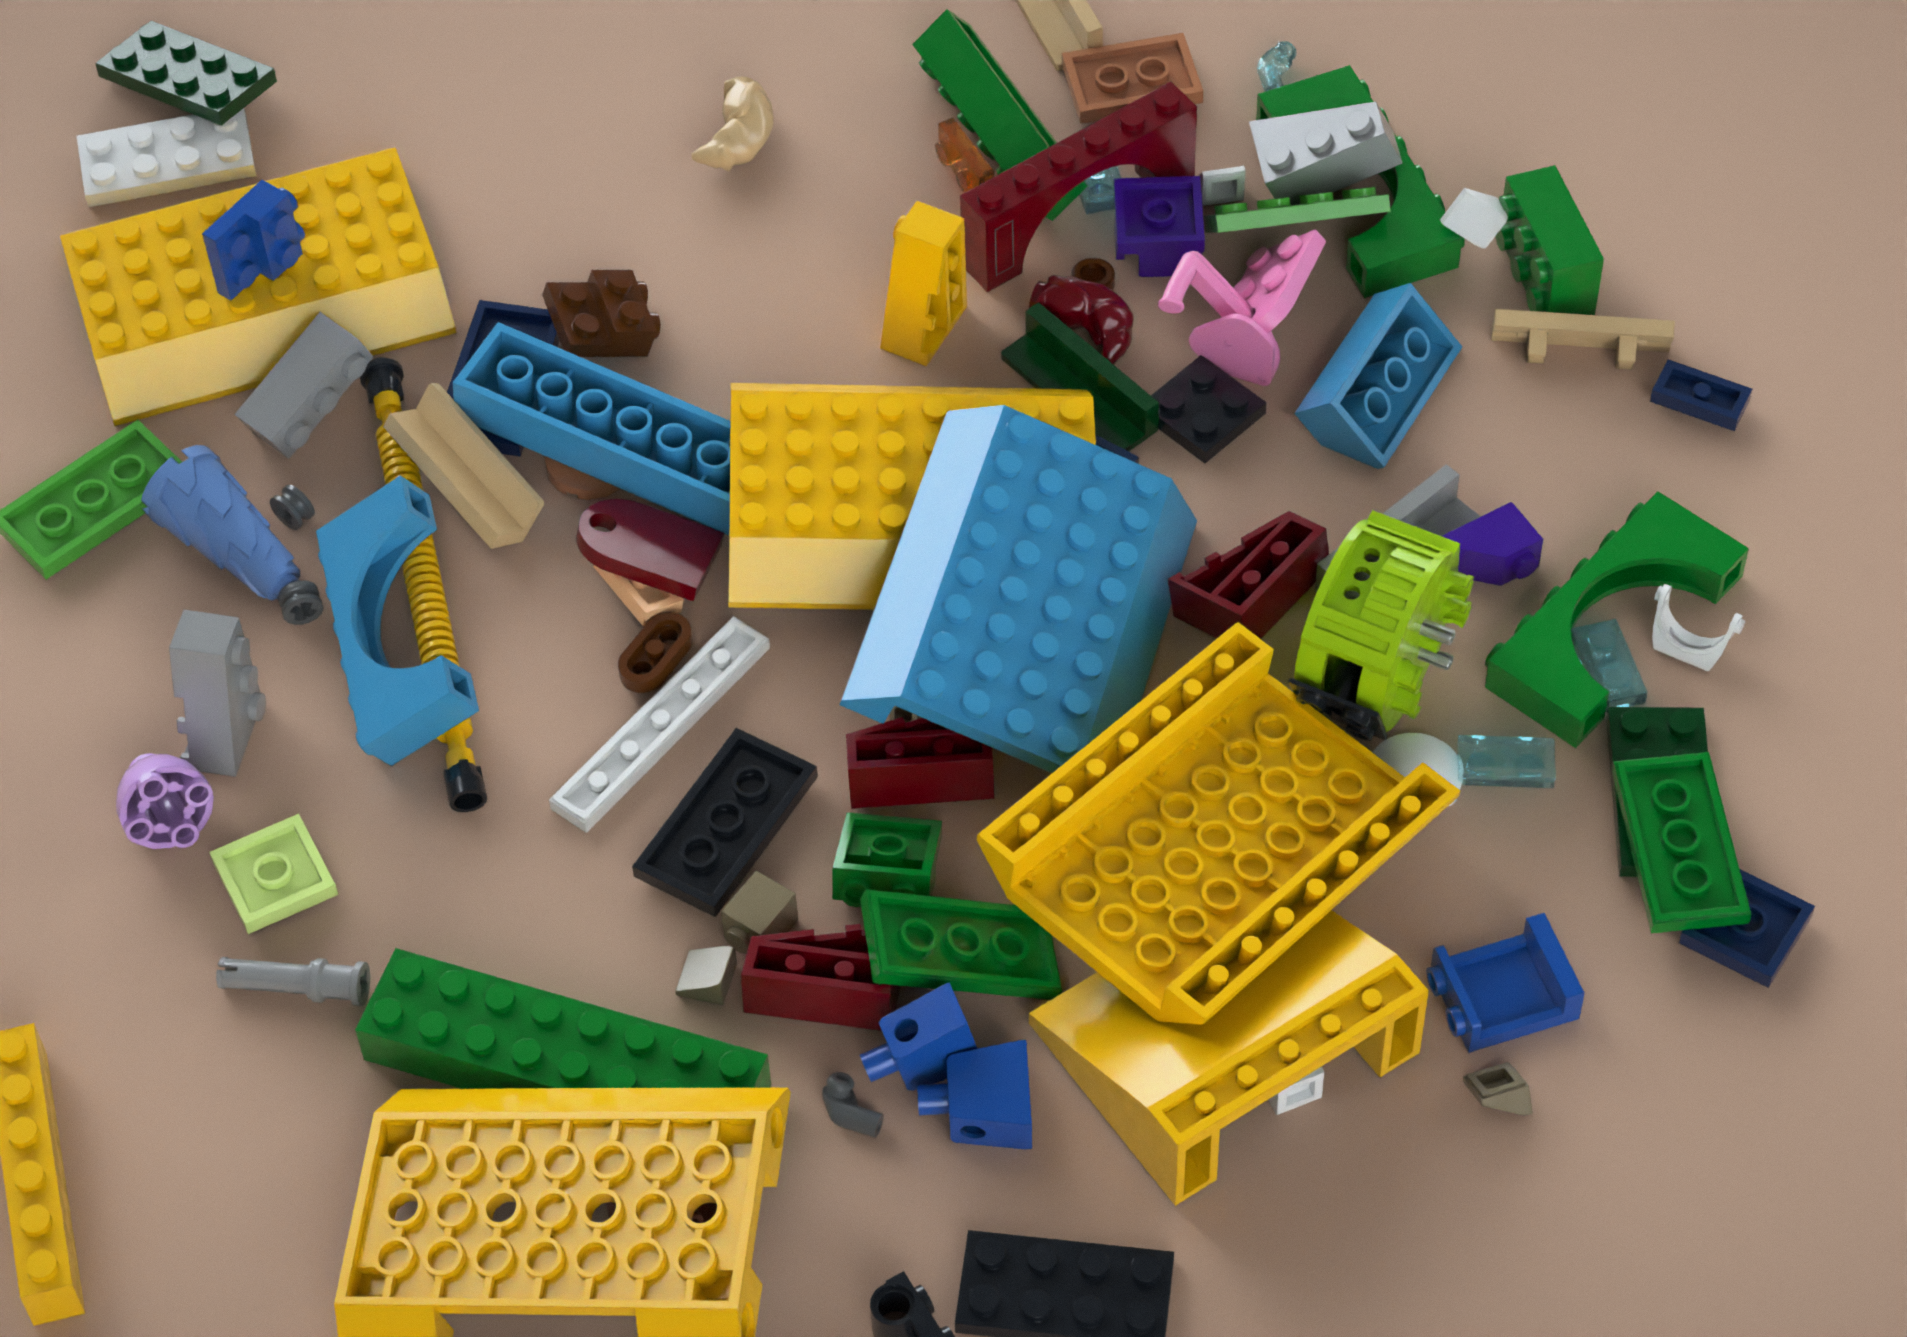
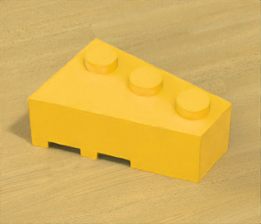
(924, 283)

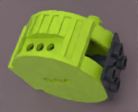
(1380, 624)

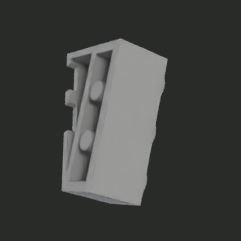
(1323, 149)
(217, 688)

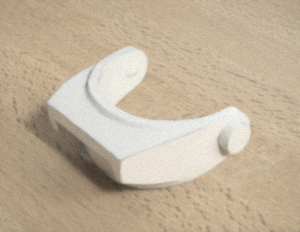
(1683, 645)

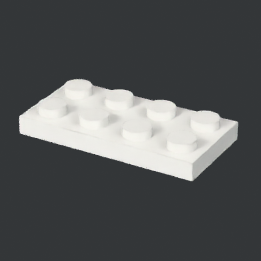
(163, 157)

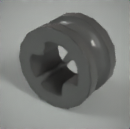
(292, 507)
(300, 602)

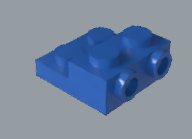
(254, 239)

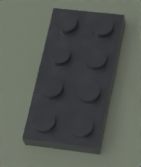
(725, 822)
(1061, 1288)

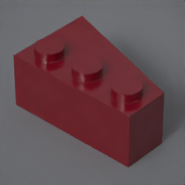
(916, 765)
(815, 979)

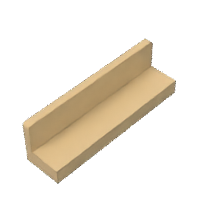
(1062, 26)
(466, 468)

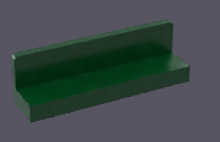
(1060, 359)

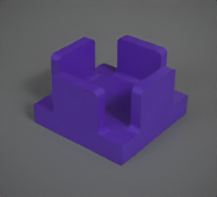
(1158, 221)

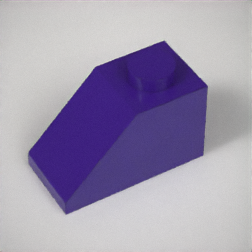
(1498, 546)

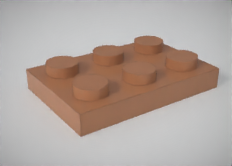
(1120, 73)

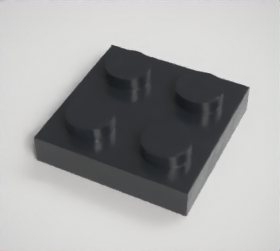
(1206, 408)

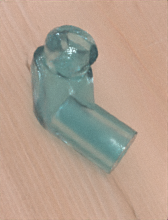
(1275, 64)

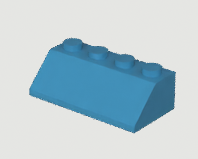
(1379, 377)

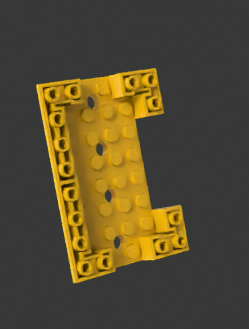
(559, 1161)

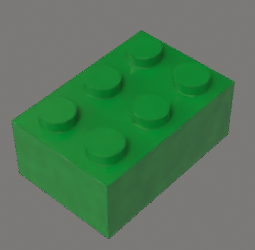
(1549, 244)

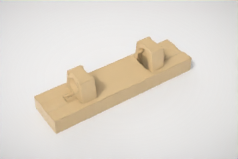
(1582, 330)

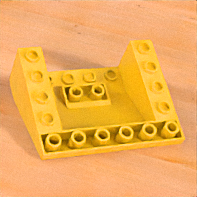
(1180, 1083)

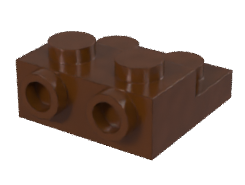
(603, 315)

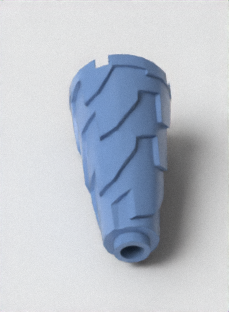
(211, 513)

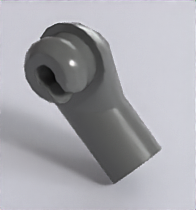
(844, 1108)

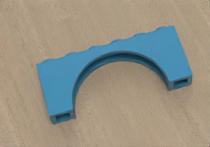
(360, 558)

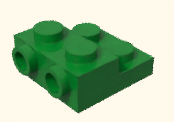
(885, 856)

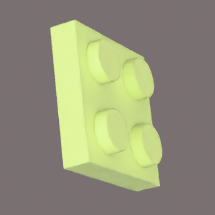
(273, 873)

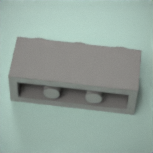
(304, 385)

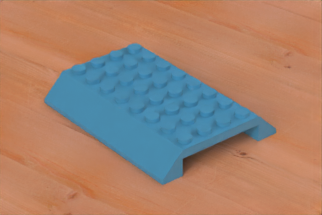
(1023, 588)

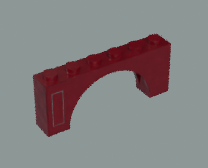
(1006, 210)

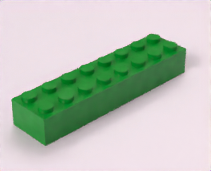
(505, 1034)

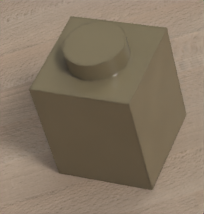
(758, 910)

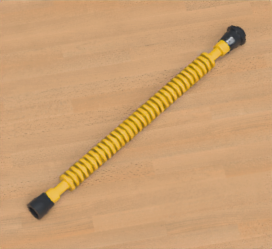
(424, 587)

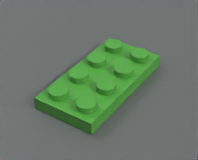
(1311, 208)
(84, 500)

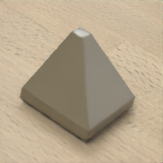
(1500, 1089)

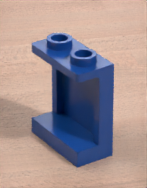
(1507, 987)

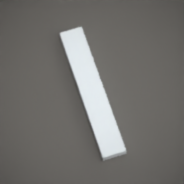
(659, 724)

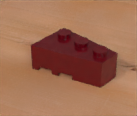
(1254, 580)

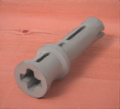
(316, 980)

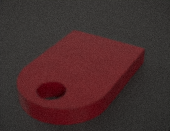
(648, 545)

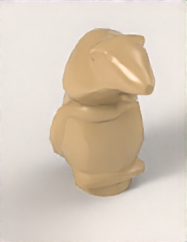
(747, 126)

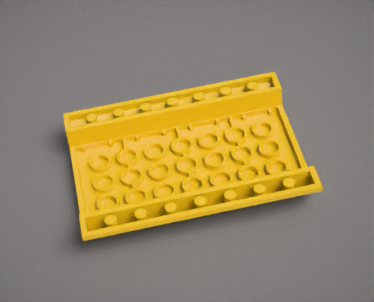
(176, 342)
(832, 476)
(1205, 832)

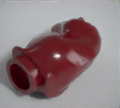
(1089, 306)

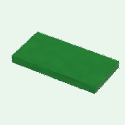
(1680, 843)
(959, 942)

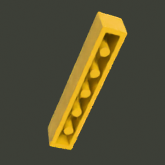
(36, 1181)

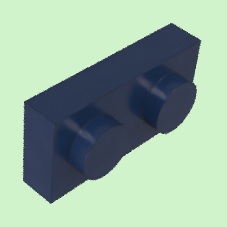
(1701, 395)

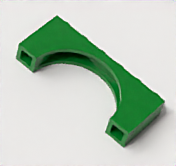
(1410, 238)
(1654, 547)

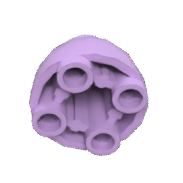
(161, 797)

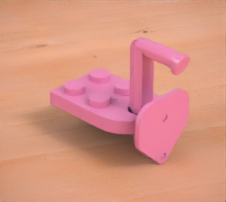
(1243, 337)

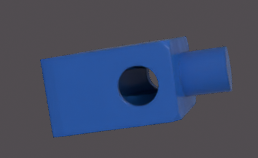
(920, 1039)
(984, 1096)

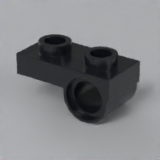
(902, 1296)

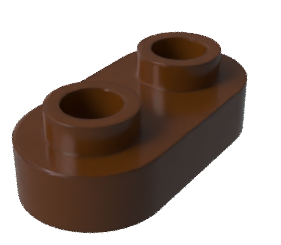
(653, 656)

